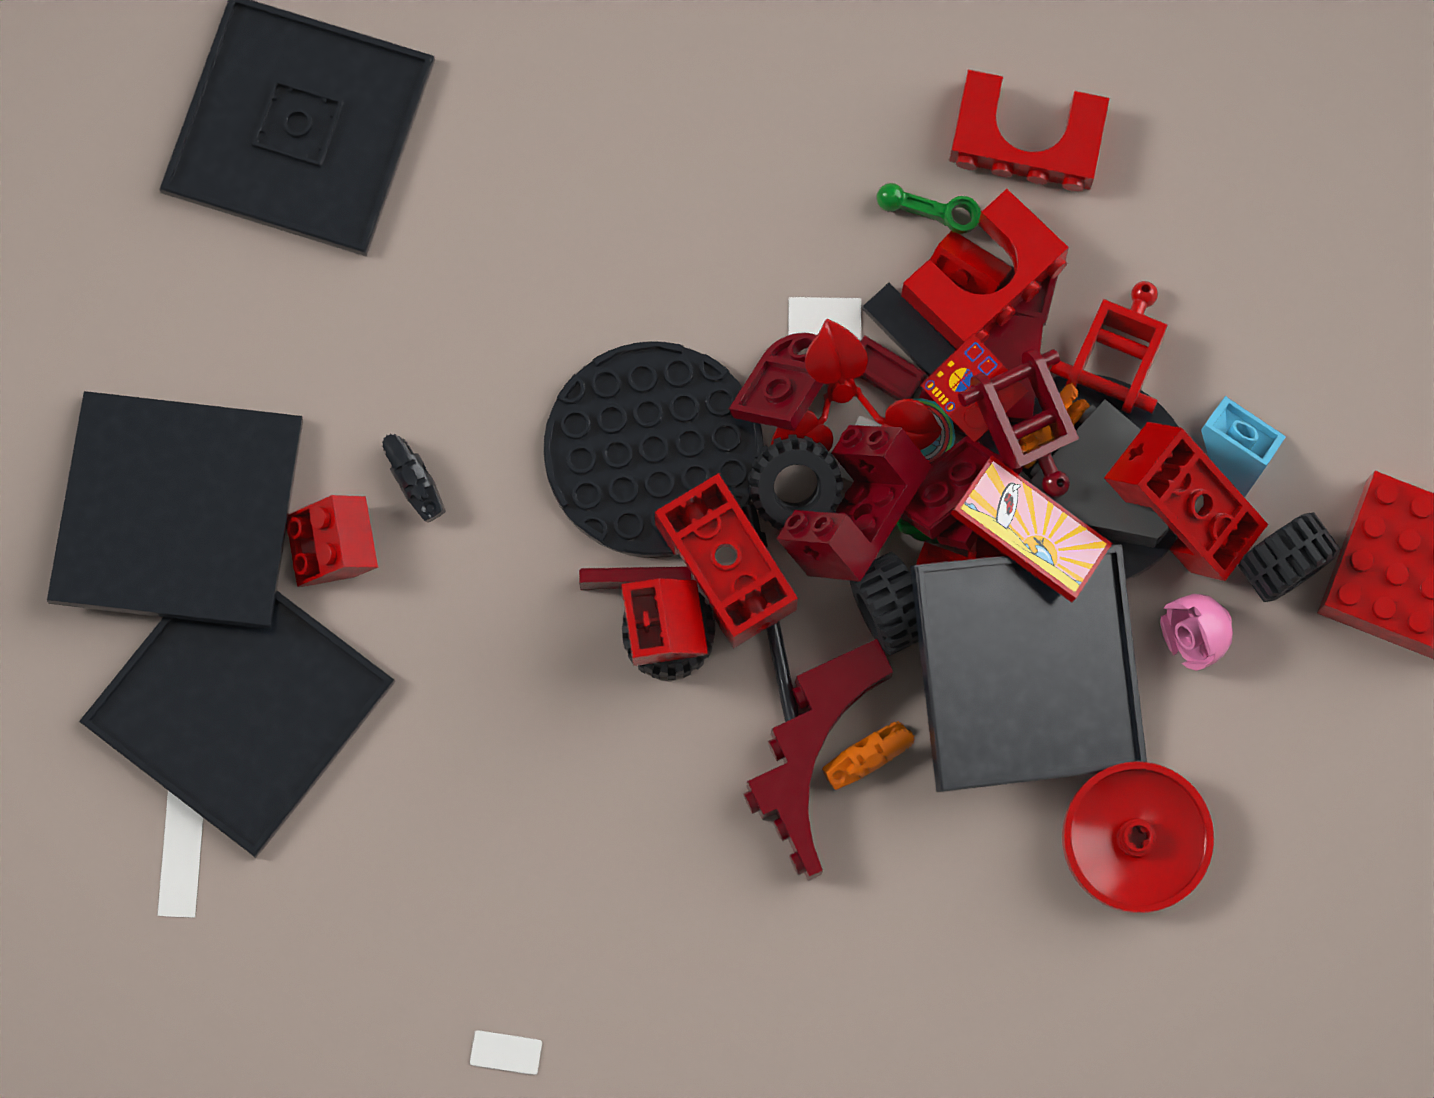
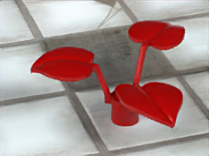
(837, 359)

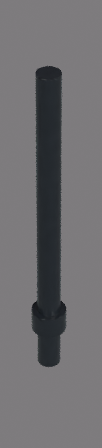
(776, 640)

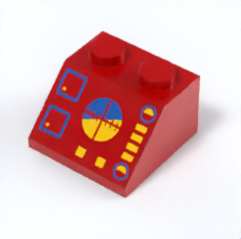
(954, 377)

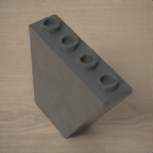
(1090, 498)

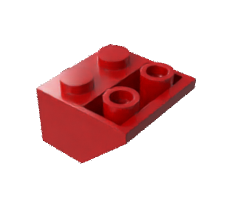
(331, 540)
(664, 620)

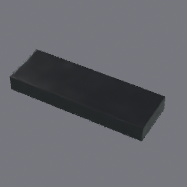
(908, 329)

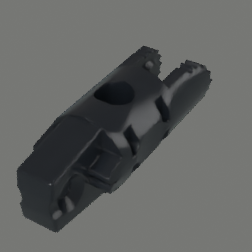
(413, 478)

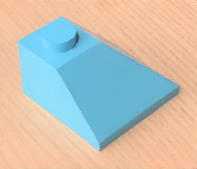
(1239, 444)

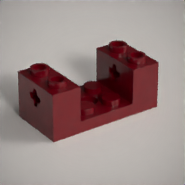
(885, 477)

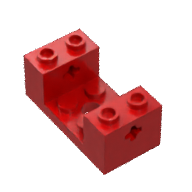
(1168, 474)
(744, 594)

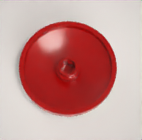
(1138, 837)

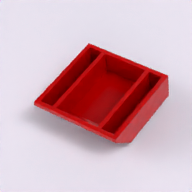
(1387, 566)

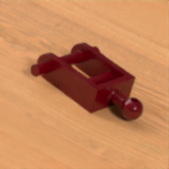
(1054, 414)

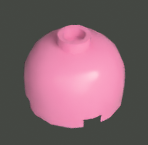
(1197, 629)

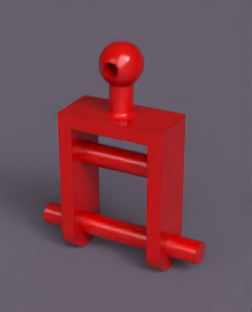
(1130, 322)

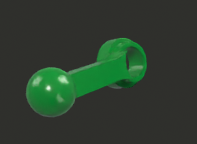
(893, 198)

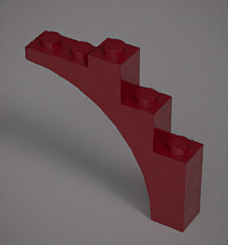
(785, 789)

